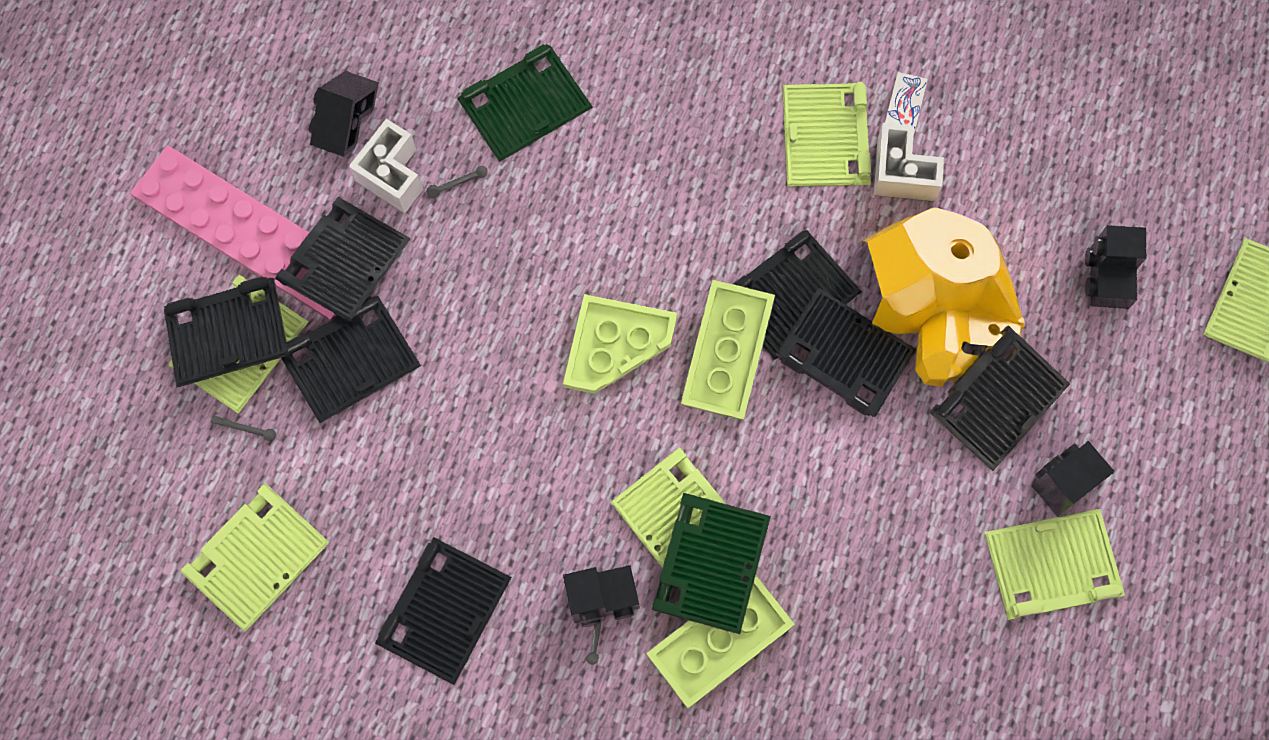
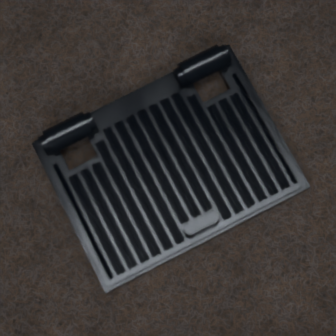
(343, 259)
(795, 284)
(225, 330)
(846, 352)
(349, 360)
(999, 398)
(444, 611)

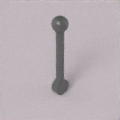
(434, 191)
(268, 434)
(592, 658)

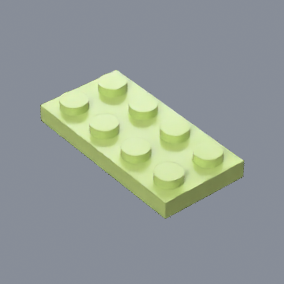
(727, 350)
(703, 656)

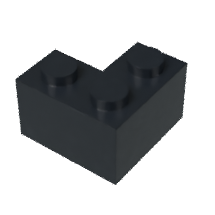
(339, 112)
(1114, 266)
(1071, 476)
(601, 594)

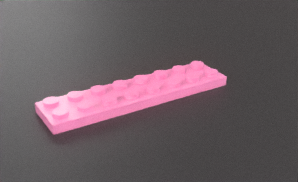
(223, 218)

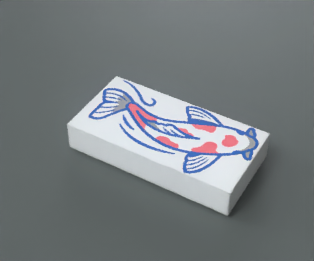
(906, 100)

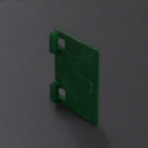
(524, 102)
(712, 563)

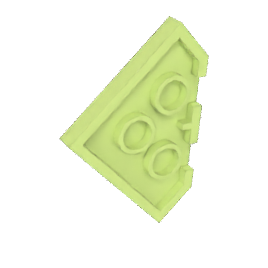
(614, 340)

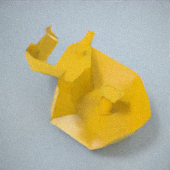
(947, 284)

